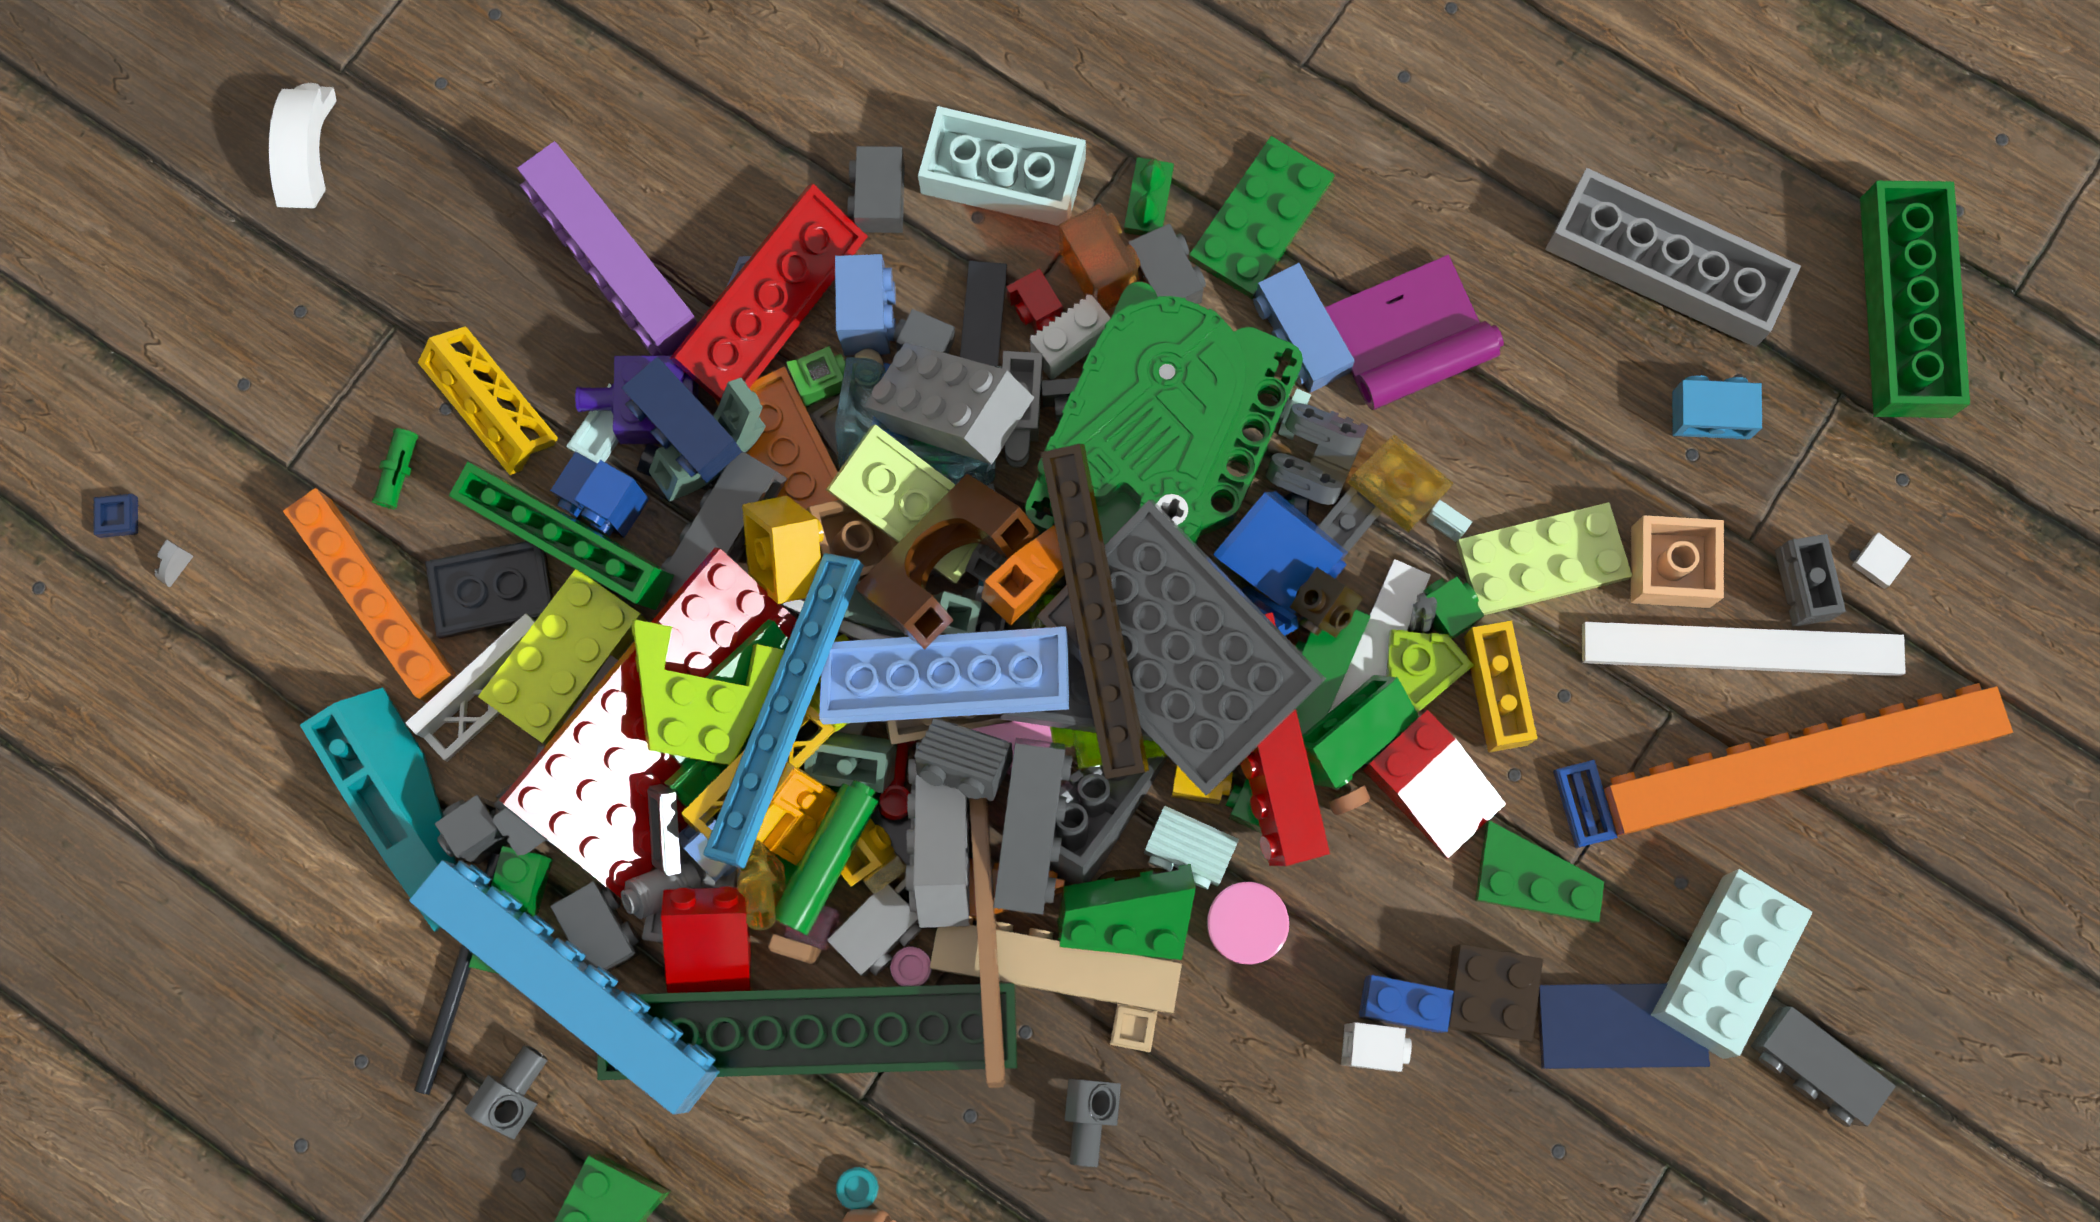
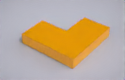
(806, 805)

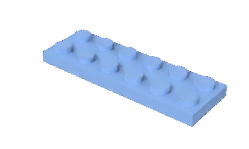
(948, 679)

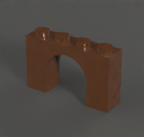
(962, 517)

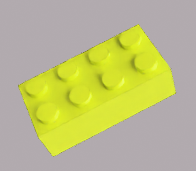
(561, 656)

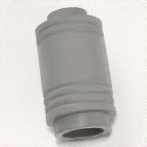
(645, 892)

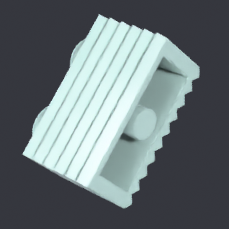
(1185, 841)

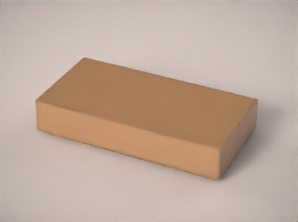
(795, 949)

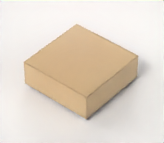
(1133, 1028)

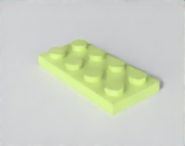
(895, 492)
(1544, 558)

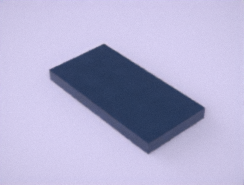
(1610, 1029)

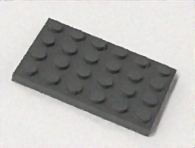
(1198, 652)

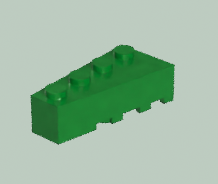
(610, 1194)

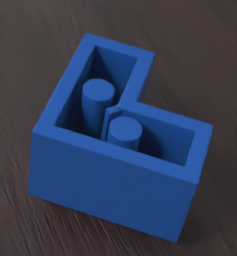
(600, 495)

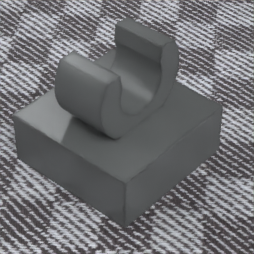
(1057, 393)

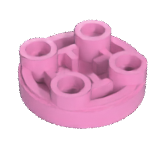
(1247, 923)

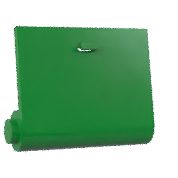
(825, 858)

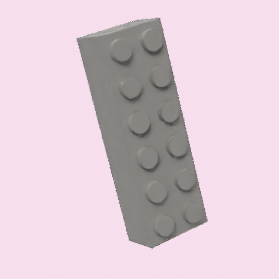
(1673, 258)

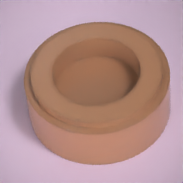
(1349, 800)

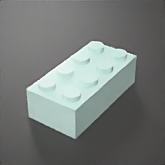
(1002, 166)
(1731, 964)

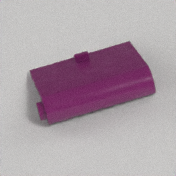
(1412, 339)

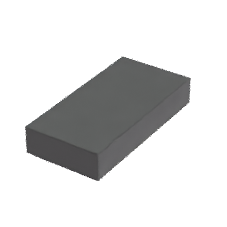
(664, 829)

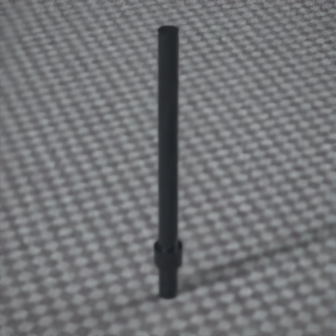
(448, 1008)

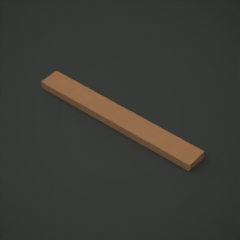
(987, 943)

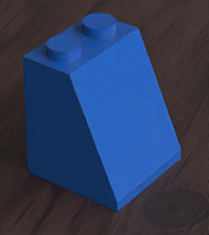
(1279, 549)

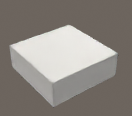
(1881, 560)

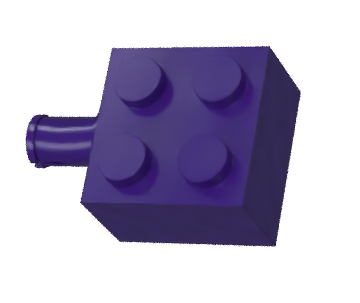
(625, 425)

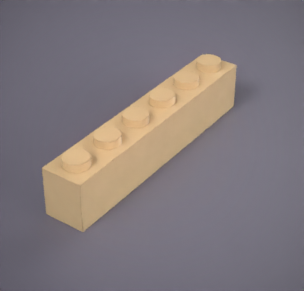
(1043, 965)

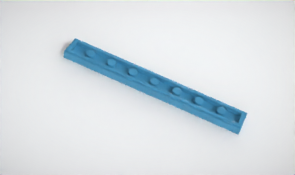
(783, 711)

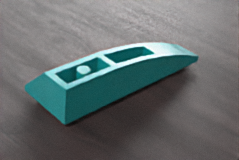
(383, 783)

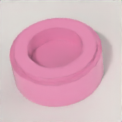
(911, 967)

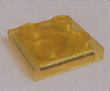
(1400, 483)

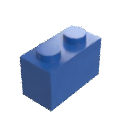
(1406, 1004)

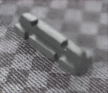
(1423, 614)

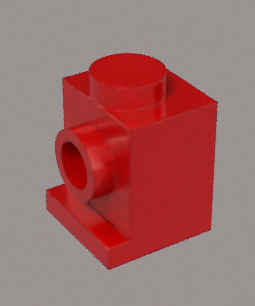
(1035, 300)

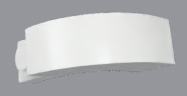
(295, 144)

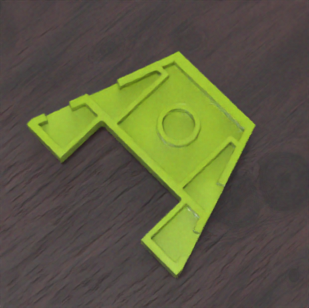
(694, 713)

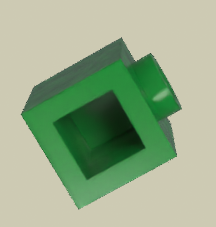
(1455, 606)

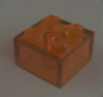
(1098, 255)

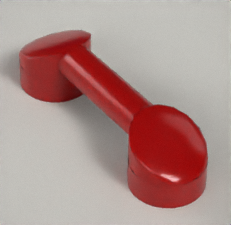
(894, 800)

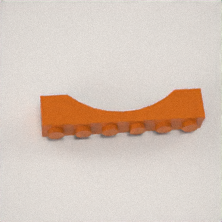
(368, 594)

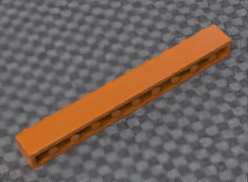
(1806, 760)

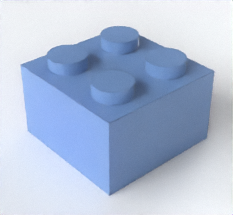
(864, 303)

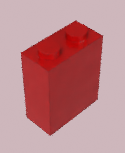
(705, 940)

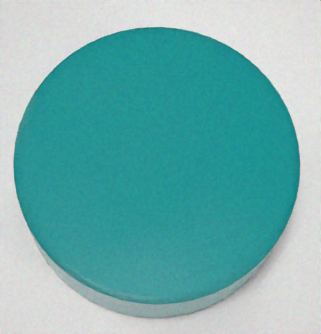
(857, 1188)

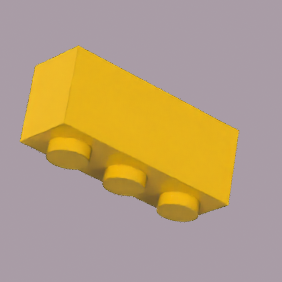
(1500, 686)

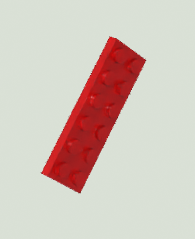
(769, 294)

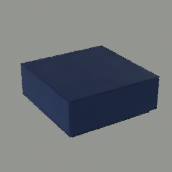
(115, 515)

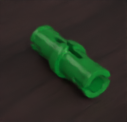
(395, 468)

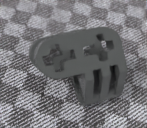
(1336, 451)

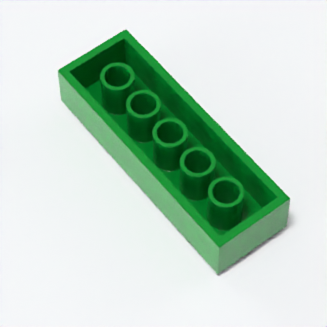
(1914, 299)

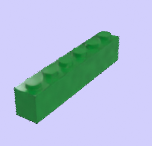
(562, 536)
(1332, 659)

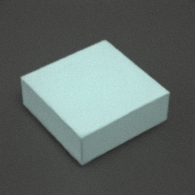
(1448, 521)

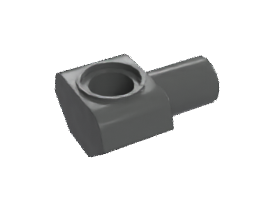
(512, 1088)
(1090, 1107)

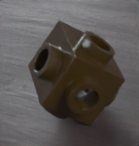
(1325, 604)

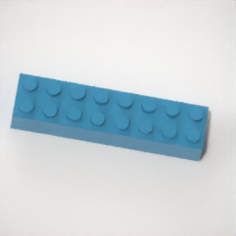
(565, 986)

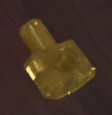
(761, 885)

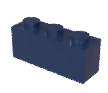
(680, 421)

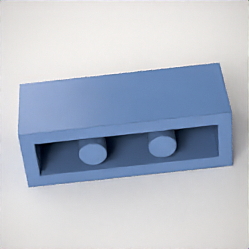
(1302, 320)

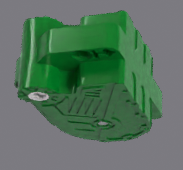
(1169, 411)

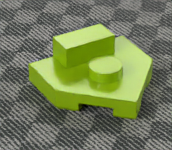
(1424, 664)

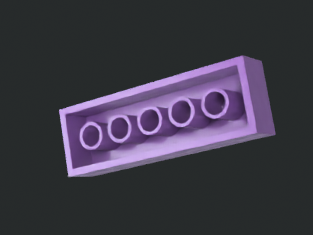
(606, 251)

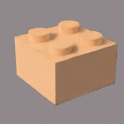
(1677, 561)

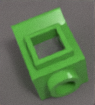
(818, 375)

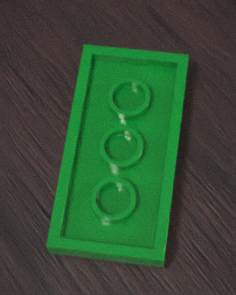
(1261, 217)

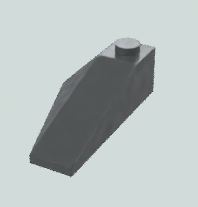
(1097, 817)

